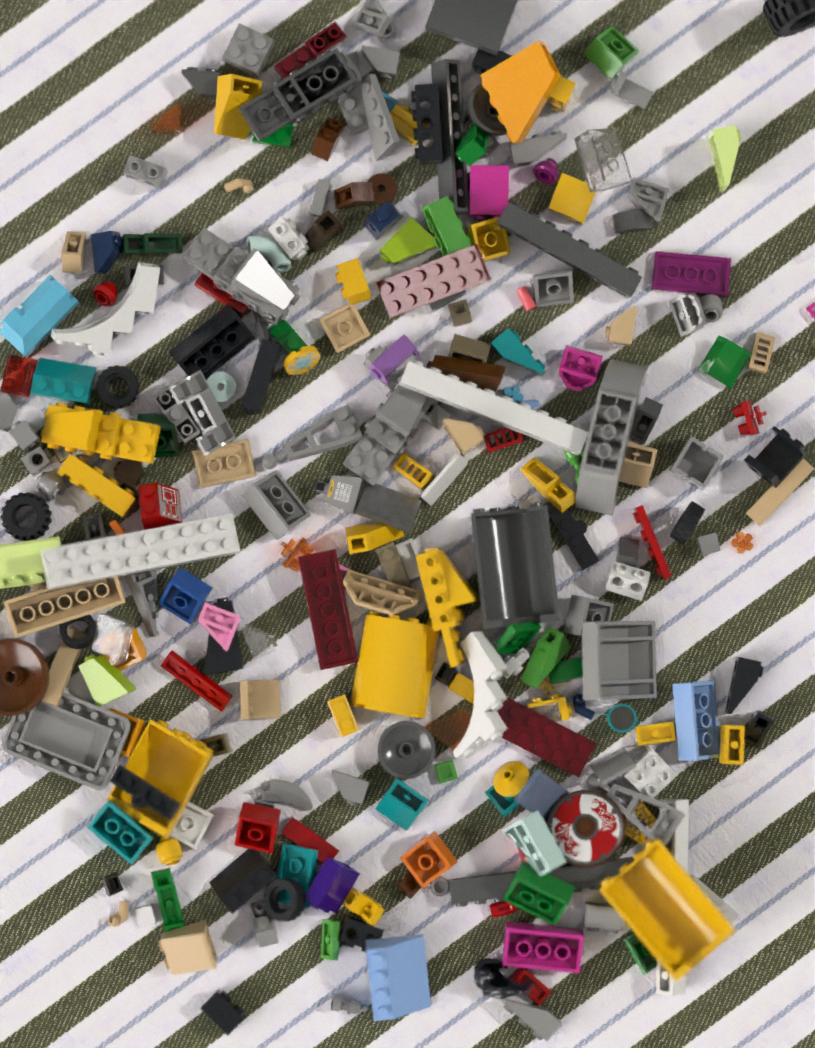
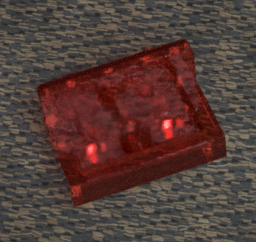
(18, 375)

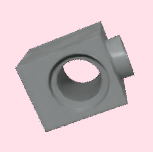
(28, 460)

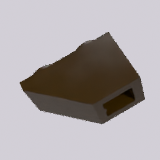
(322, 231)
(129, 472)

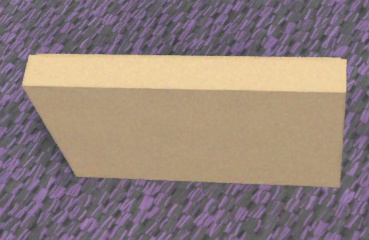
(224, 464)

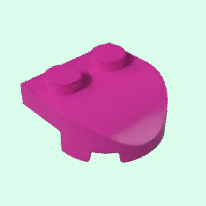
(579, 368)

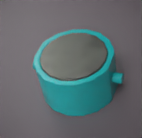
(621, 718)

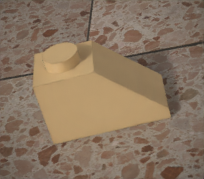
(73, 252)
(622, 328)

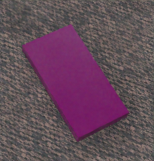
(691, 273)

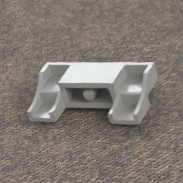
(205, 410)

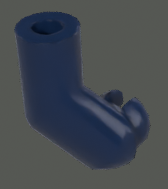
(580, 707)

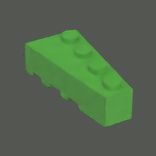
(446, 225)

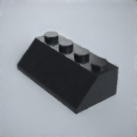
(213, 343)

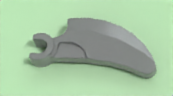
(284, 792)

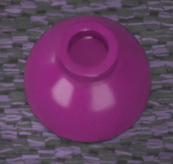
(546, 171)

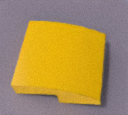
(571, 198)

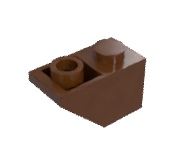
(327, 139)

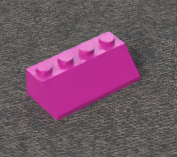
(542, 947)

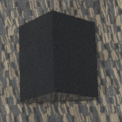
(446, 674)
(112, 884)

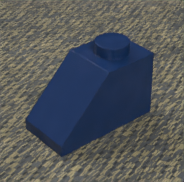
(105, 249)

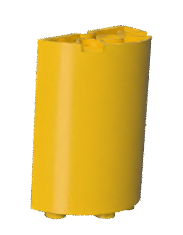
(395, 665)
(170, 763)

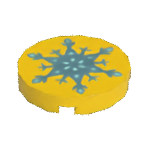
(302, 360)

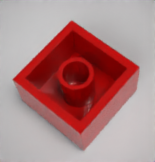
(257, 827)

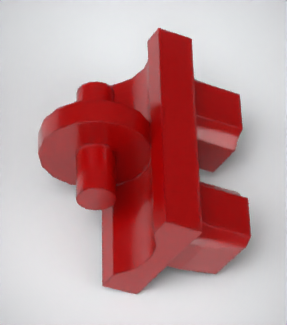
(746, 410)

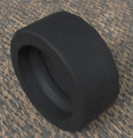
(82, 642)

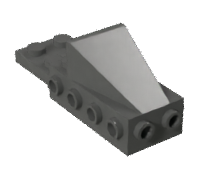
(300, 94)

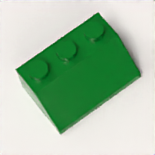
(539, 895)

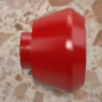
(105, 294)

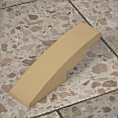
(776, 496)
(61, 669)

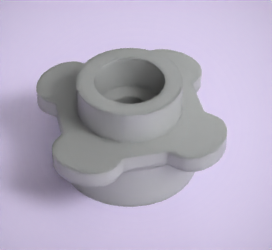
(390, 34)

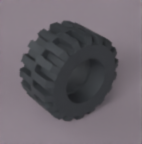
(10, 512)

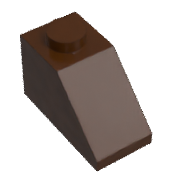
(354, 195)

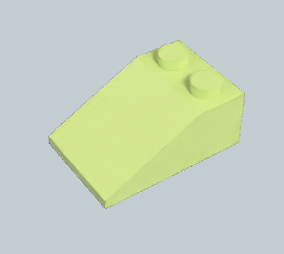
(724, 149)

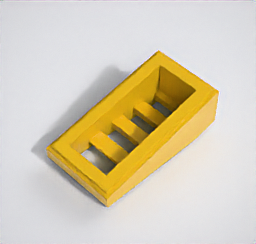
(425, 482)

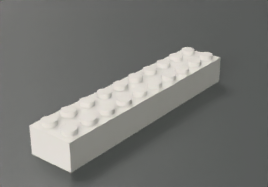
(140, 551)

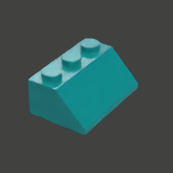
(63, 381)
(120, 832)

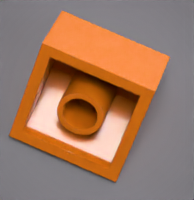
(428, 859)

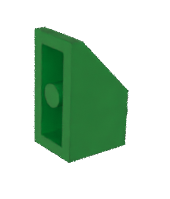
(472, 145)
(287, 337)

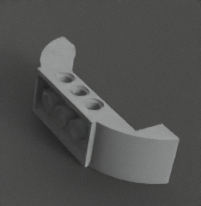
(609, 436)

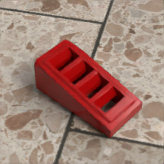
(488, 442)

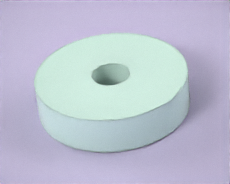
(229, 383)

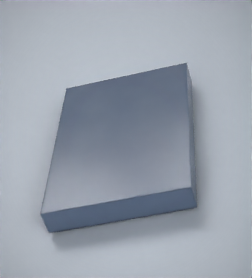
(540, 794)

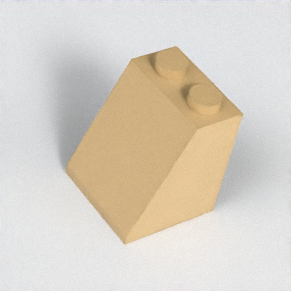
(188, 949)

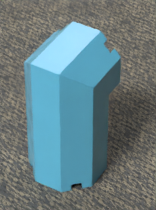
(38, 316)

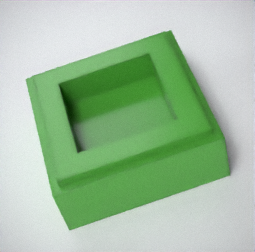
(446, 771)

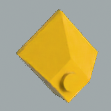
(490, 239)

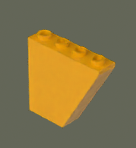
(521, 88)

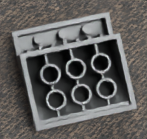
(472, 22)

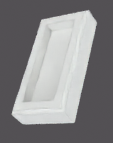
(407, 552)

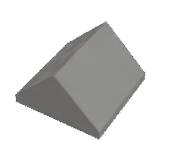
(553, 288)

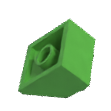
(610, 52)

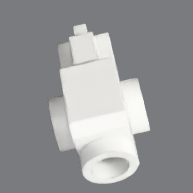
(515, 662)

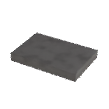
(388, 507)

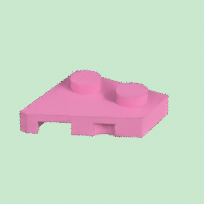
(219, 624)

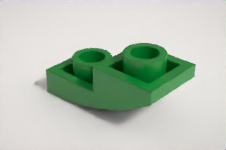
(566, 670)

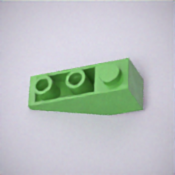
(545, 656)

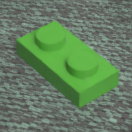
(330, 939)

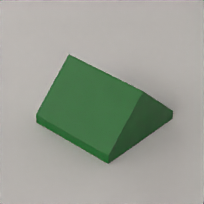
(641, 954)

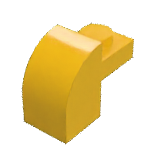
(364, 906)

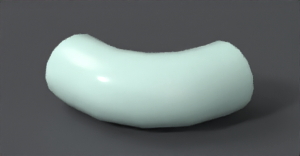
(270, 249)

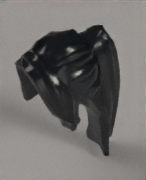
(493, 983)

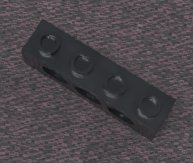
(433, 154)

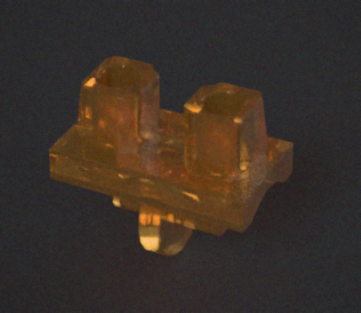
(291, 560)

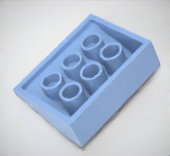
(397, 976)

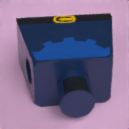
(382, 219)

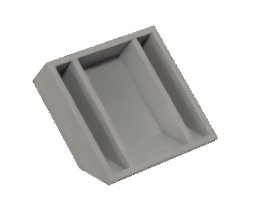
(619, 660)

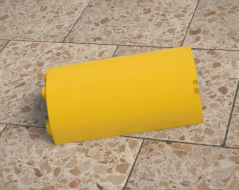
(666, 909)

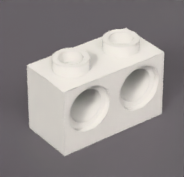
(627, 580)

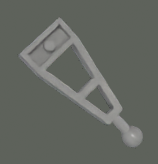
(346, 424)
(664, 825)

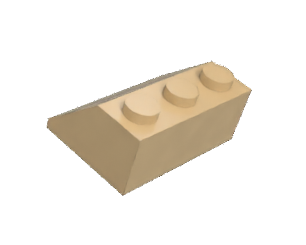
(464, 435)

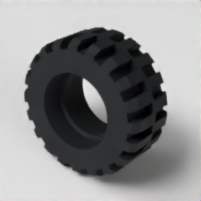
(789, 16)

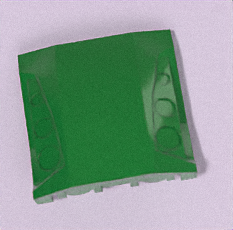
(725, 361)

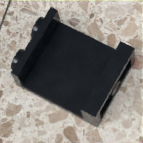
(777, 458)

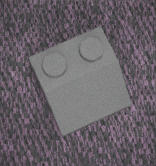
(586, 610)
(603, 917)

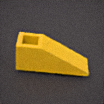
(370, 536)

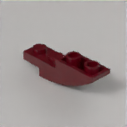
(313, 49)

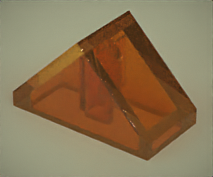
(170, 121)

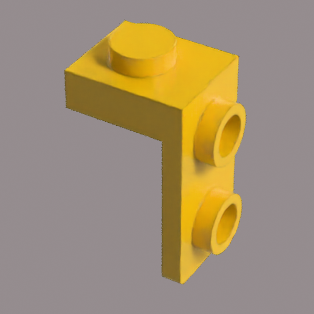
(564, 708)

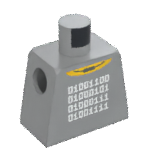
(341, 492)

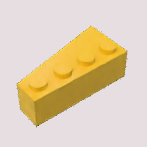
(97, 485)

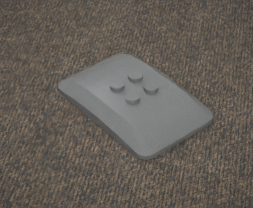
(69, 739)

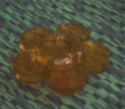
(742, 542)

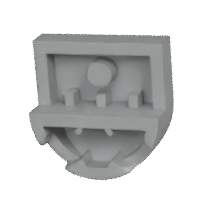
(687, 313)

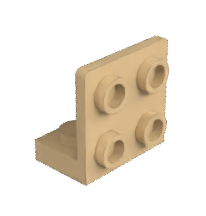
(260, 699)

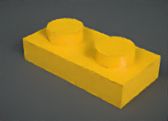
(655, 733)

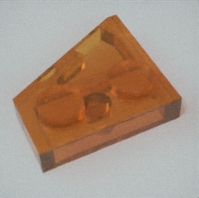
(451, 728)

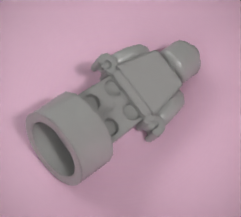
(351, 1006)

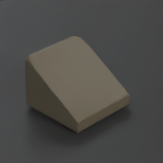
(460, 313)

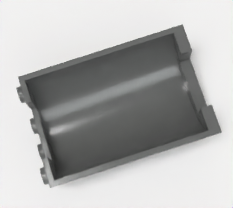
(515, 565)

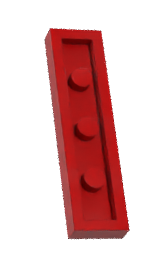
(648, 535)
(196, 681)

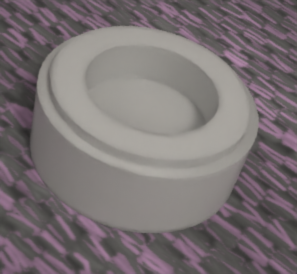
(439, 886)

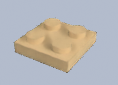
(344, 327)

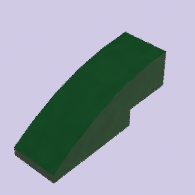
(151, 244)

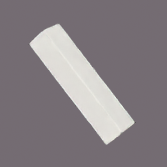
(444, 479)

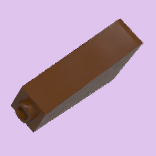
(479, 373)

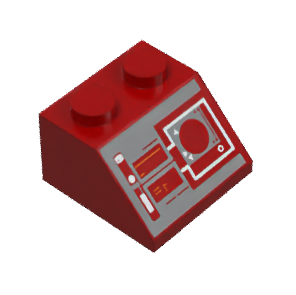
(159, 505)

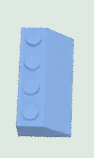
(696, 720)

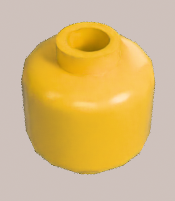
(169, 851)

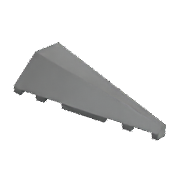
(144, 591)

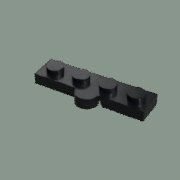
(573, 535)
(144, 793)

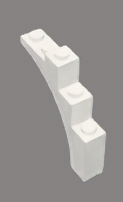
(138, 298)
(488, 695)

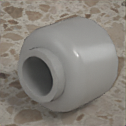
(711, 307)
(51, 485)

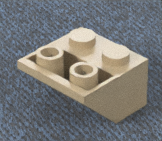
(638, 465)

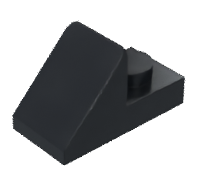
(758, 728)

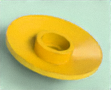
(512, 785)

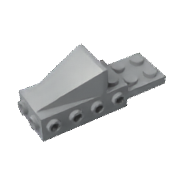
(243, 276)
(388, 432)

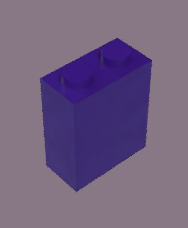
(331, 885)

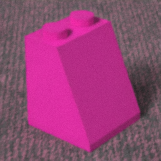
(488, 191)

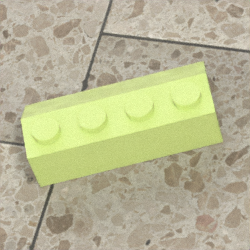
(22, 562)

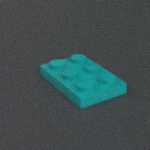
(297, 864)

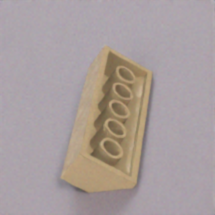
(56, 606)

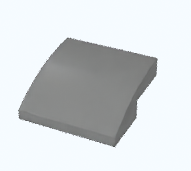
(613, 766)

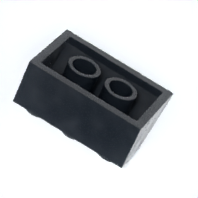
(242, 879)

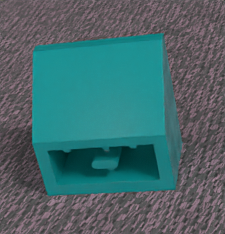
(402, 804)

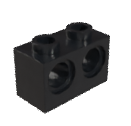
(363, 929)

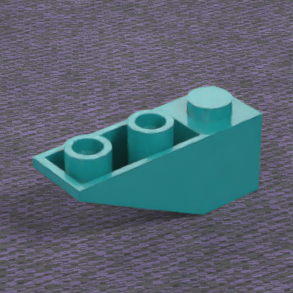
(511, 350)

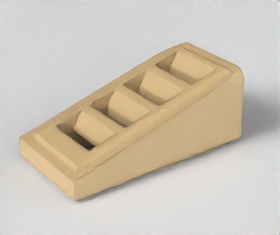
(756, 367)

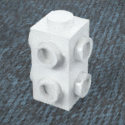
(289, 239)

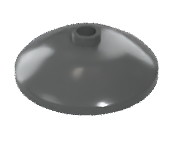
(479, 108)
(408, 764)

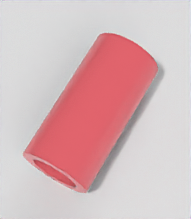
(526, 298)

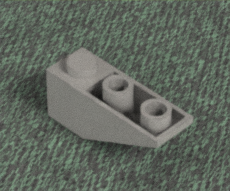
(534, 148)
(537, 1017)

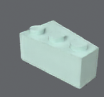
(536, 842)

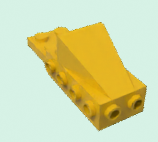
(99, 433)
(445, 592)

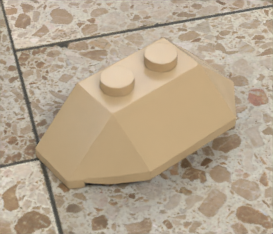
(379, 594)

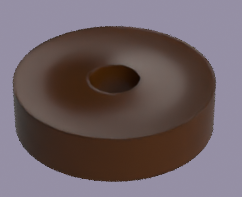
(388, 183)

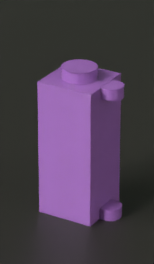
(393, 358)

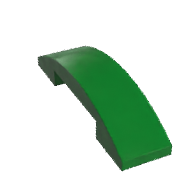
(168, 899)

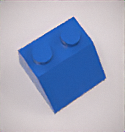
(185, 595)

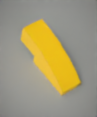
(549, 484)

